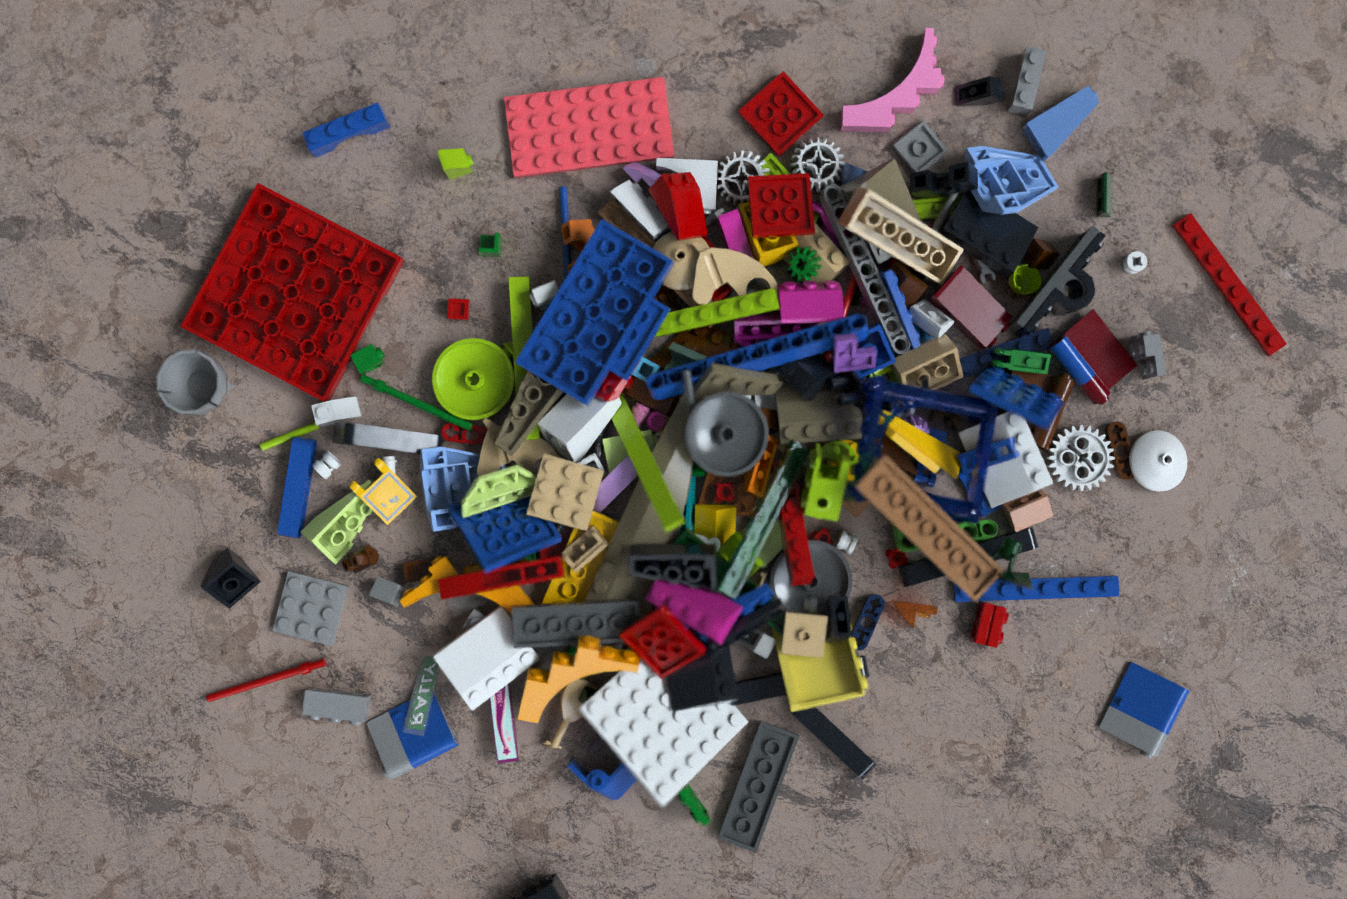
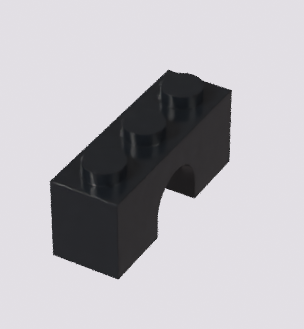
(928, 184)

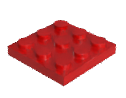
(781, 114)
(781, 205)
(662, 641)

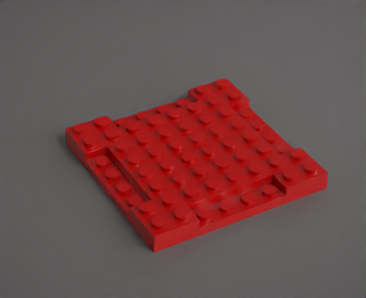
(292, 293)

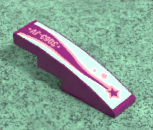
(504, 725)

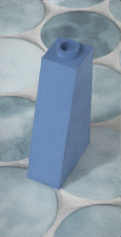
(1056, 124)

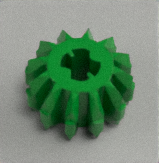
(796, 263)

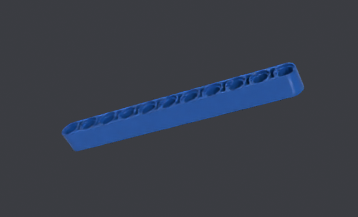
(765, 351)

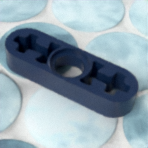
(870, 630)

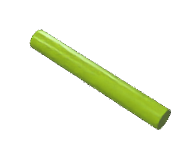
(289, 436)

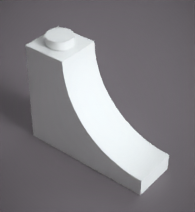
(704, 173)

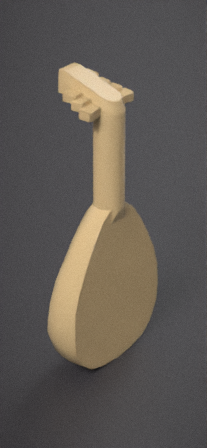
(569, 709)

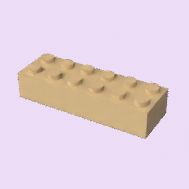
(900, 235)

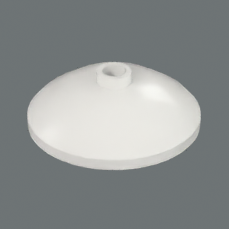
(1148, 461)

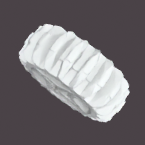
(825, 164)
(741, 169)

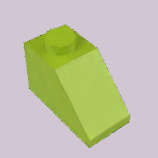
(455, 162)

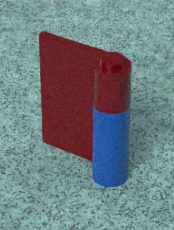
(1093, 356)

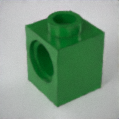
(368, 359)

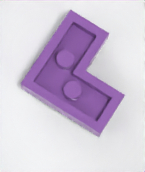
(849, 358)

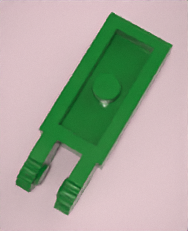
(1023, 360)

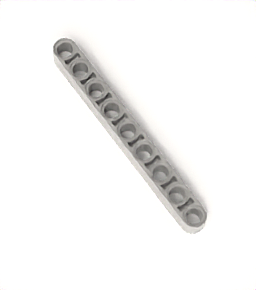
(863, 281)

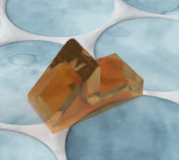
(909, 610)

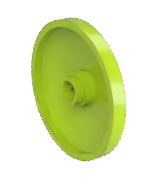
(473, 379)

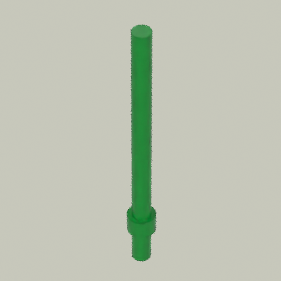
(381, 386)

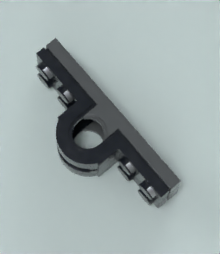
(1051, 293)

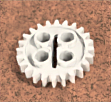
(1092, 444)

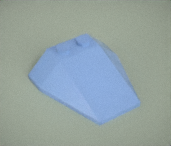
(1008, 179)
(445, 481)

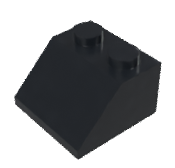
(807, 374)

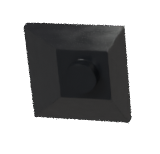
(229, 578)

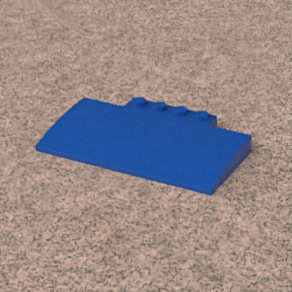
(599, 315)

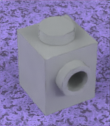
(387, 592)

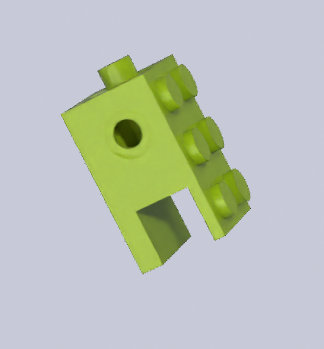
(825, 485)

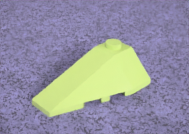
(337, 525)

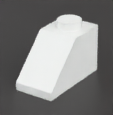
(336, 411)

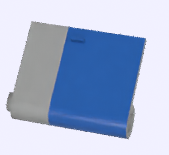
(1144, 709)
(405, 751)

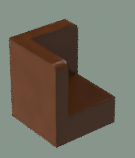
(1041, 254)

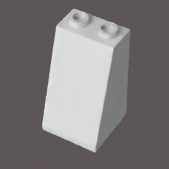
(574, 426)

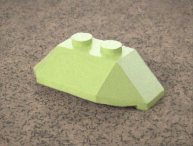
(497, 490)

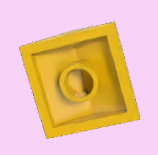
(715, 521)

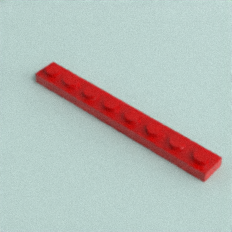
(1229, 285)

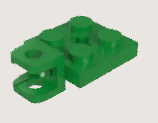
(698, 811)

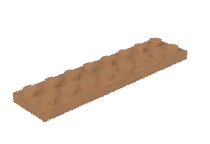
(929, 528)

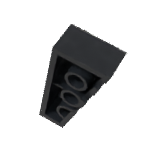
(676, 563)

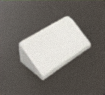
(930, 319)

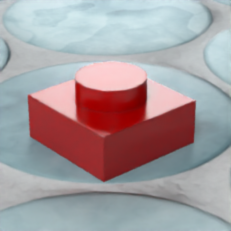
(458, 309)

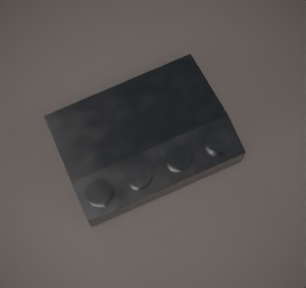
(989, 237)
(703, 681)

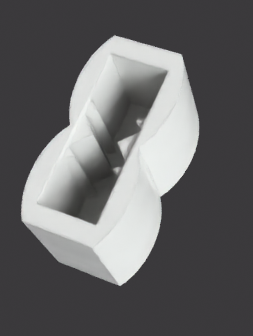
(544, 294)

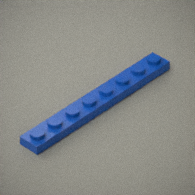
(1047, 589)

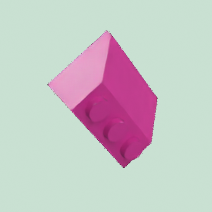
(810, 302)

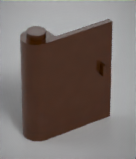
(1057, 384)

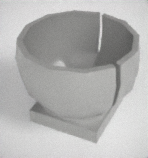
(192, 382)

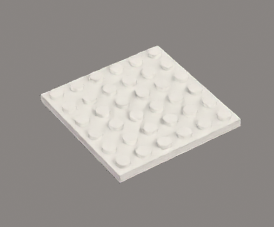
(653, 741)

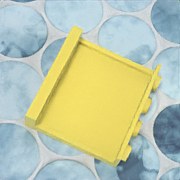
(823, 680)

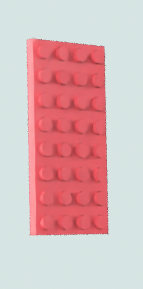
(588, 127)

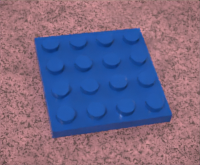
(1017, 396)
(504, 533)

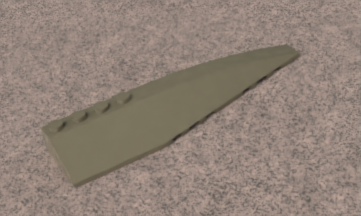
(640, 521)

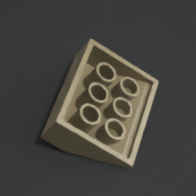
(889, 184)
(815, 419)

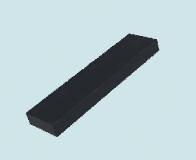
(750, 624)

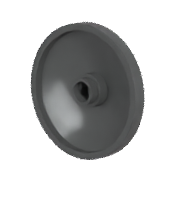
(726, 434)
(831, 578)

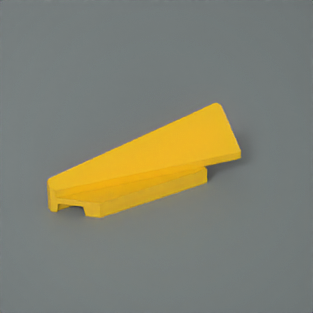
(923, 447)

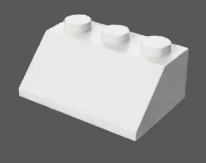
(640, 209)

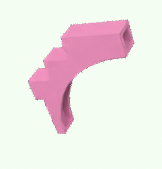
(877, 114)

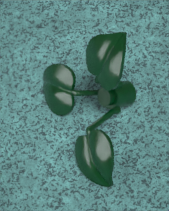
(1009, 553)

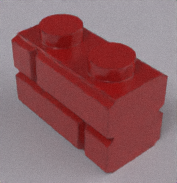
(989, 624)

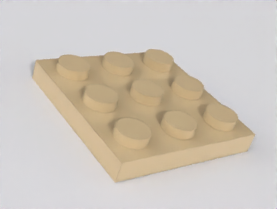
(565, 492)

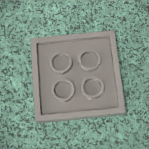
(310, 608)

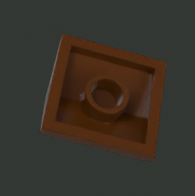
(908, 283)

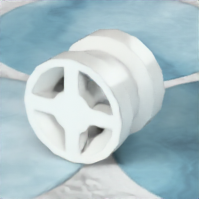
(1130, 265)
(846, 542)

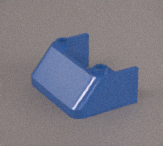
(610, 786)

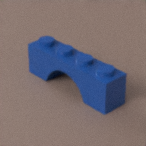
(328, 135)

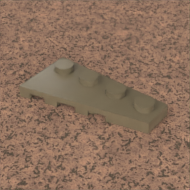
(737, 380)

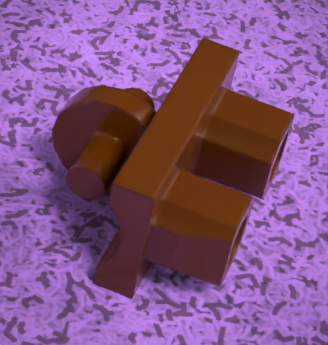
(360, 559)

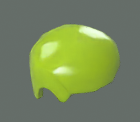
(1025, 280)

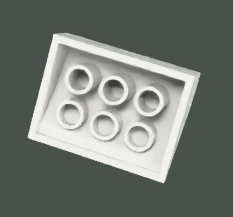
(1016, 476)
(484, 658)

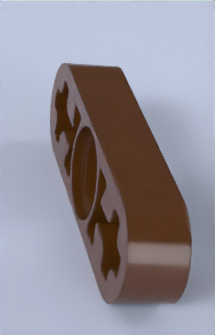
(1121, 435)

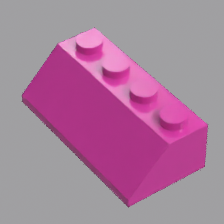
(698, 607)

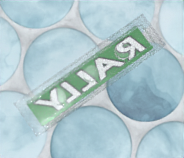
(422, 695)

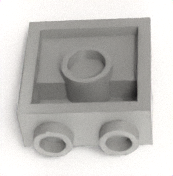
(1148, 350)

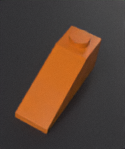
(757, 476)

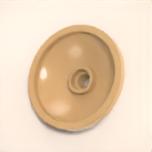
(682, 273)

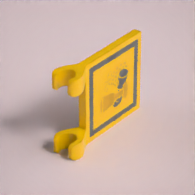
(386, 495)

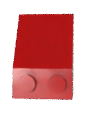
(680, 204)

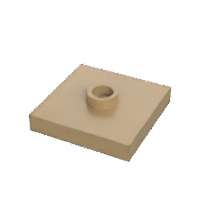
(804, 634)

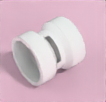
(326, 464)

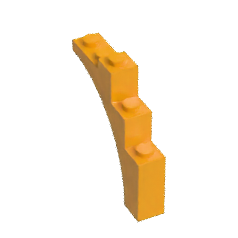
(445, 568)
(566, 668)

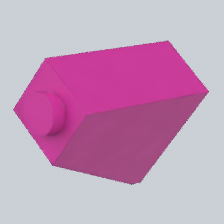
(733, 233)

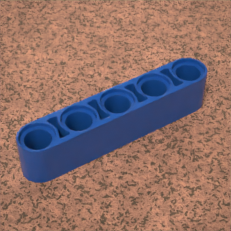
(297, 487)

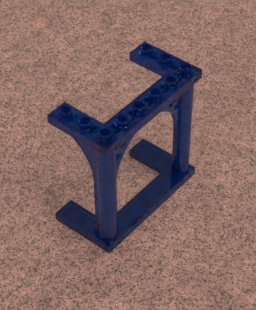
(978, 410)

